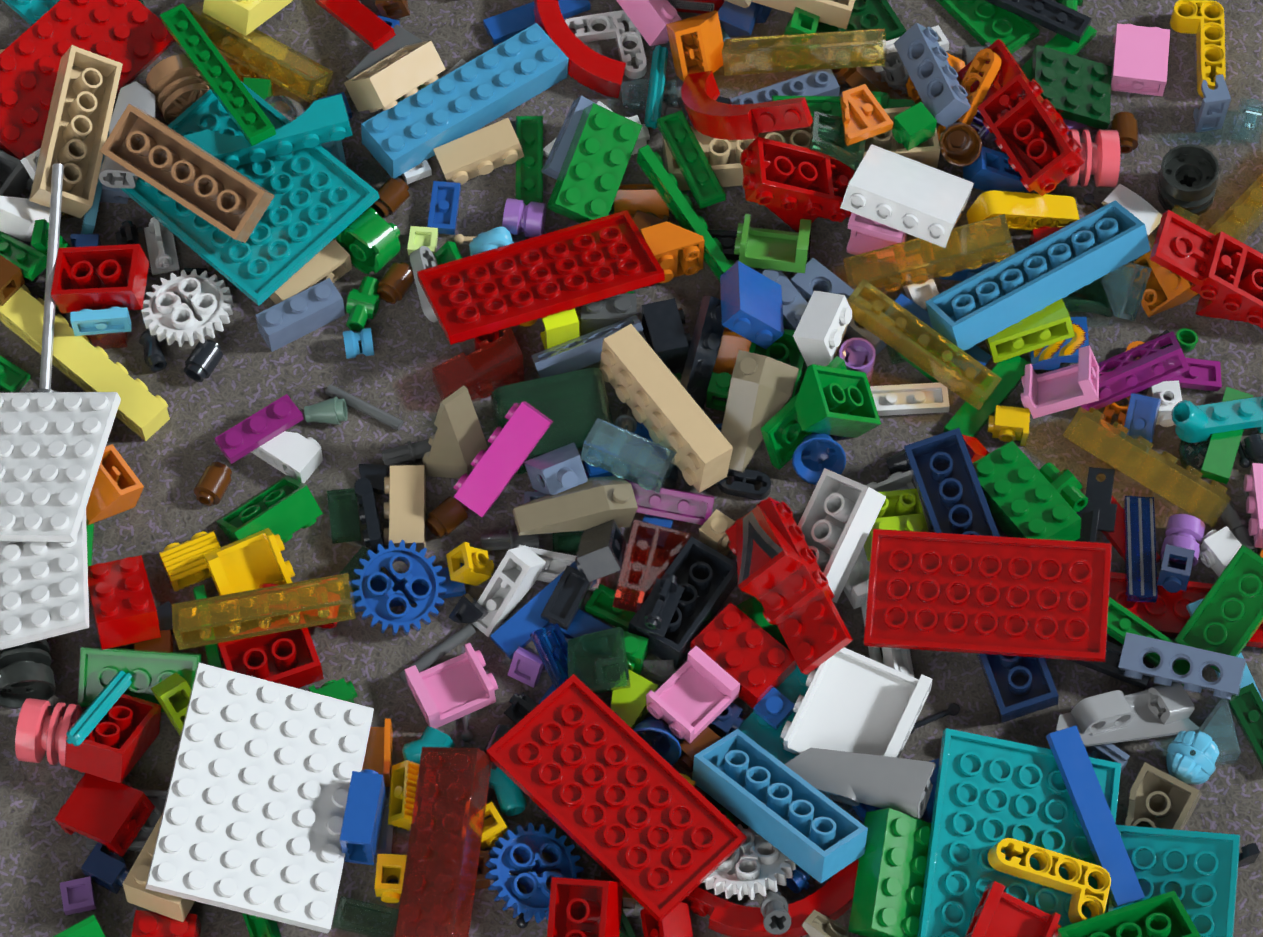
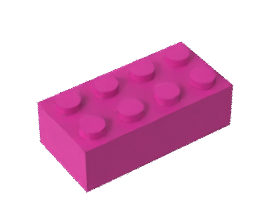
(503, 458)

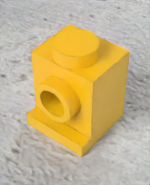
(1010, 424)
(476, 566)
(493, 827)
(387, 868)

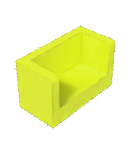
(560, 328)

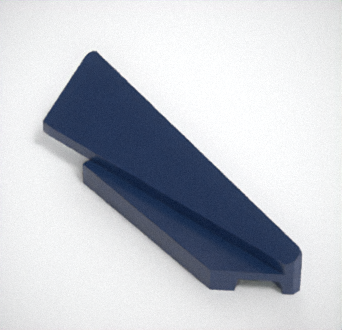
(740, 21)

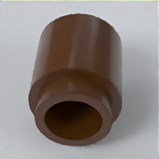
(1128, 131)
(392, 196)
(396, 282)
(213, 483)
(446, 517)

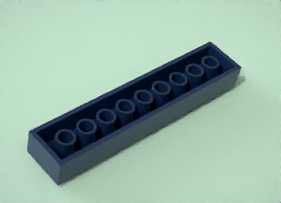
(958, 506)

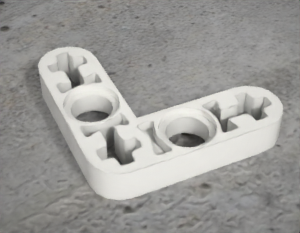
(616, 30)

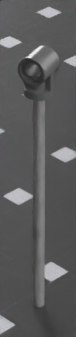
(49, 304)

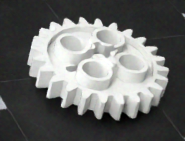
(175, 320)
(751, 869)

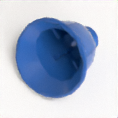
(817, 453)
(660, 738)

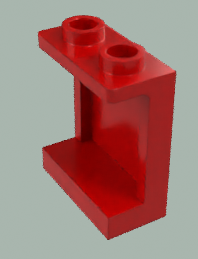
(105, 812)
(1008, 916)

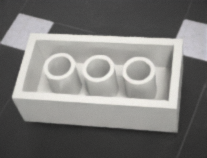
(839, 524)

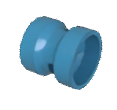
(352, 345)

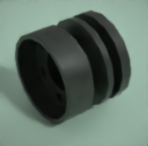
(1188, 178)
(26, 674)

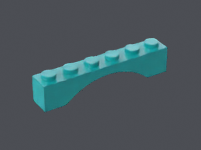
(321, 123)

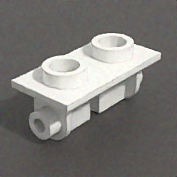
(161, 248)

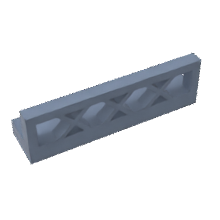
(579, 351)

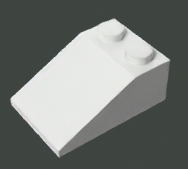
(822, 327)

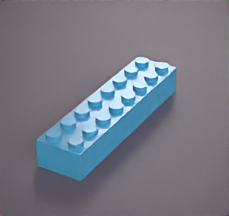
(464, 100)
(1038, 276)

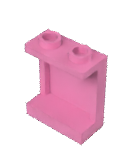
(1140, 59)
(871, 235)
(1061, 387)
(452, 687)
(693, 696)

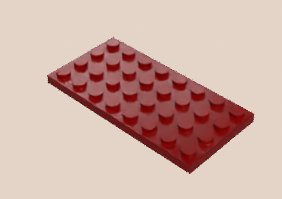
(30, 65)
(539, 276)
(988, 595)
(616, 797)

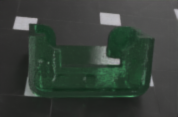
(568, 399)

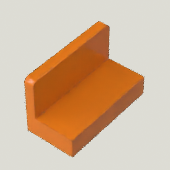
(641, 198)
(379, 751)

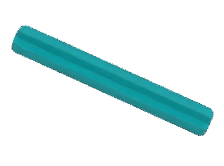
(656, 86)
(98, 708)

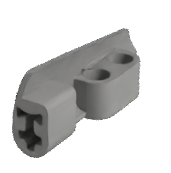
(112, 173)
(1131, 717)
(867, 779)

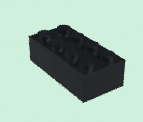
(707, 582)

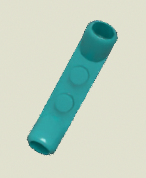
(1198, 422)
(509, 795)

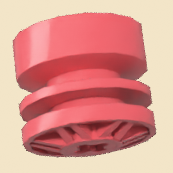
(1100, 158)
(44, 731)

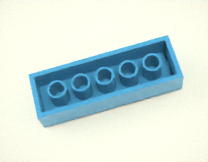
(779, 805)

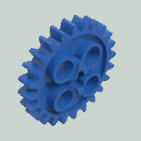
(419, 571)
(529, 846)

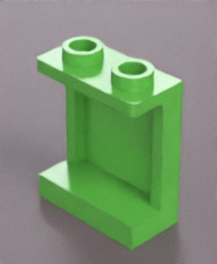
(773, 247)

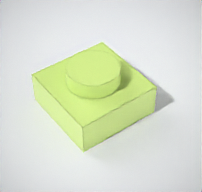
(422, 237)

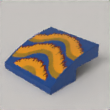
(1063, 351)

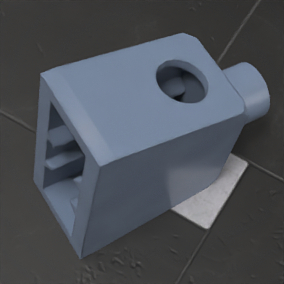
(559, 470)

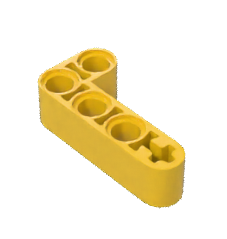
(1206, 21)
(1024, 210)
(1049, 874)

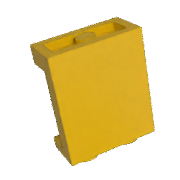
(249, 563)

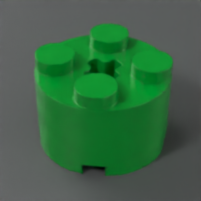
(370, 242)

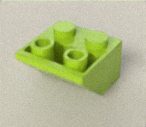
(899, 512)

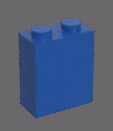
(751, 305)
(363, 817)

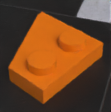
(862, 115)

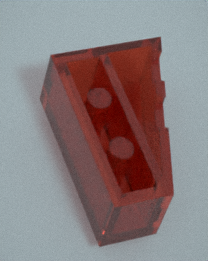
(483, 370)
(647, 557)

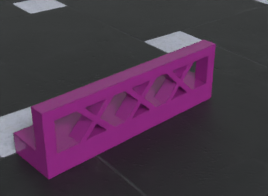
(1134, 376)

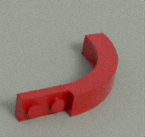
(584, 64)
(738, 121)
(747, 921)

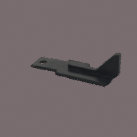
(1099, 512)

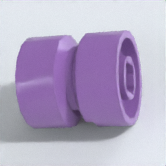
(524, 218)
(858, 355)
(1184, 532)

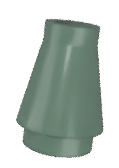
(328, 411)

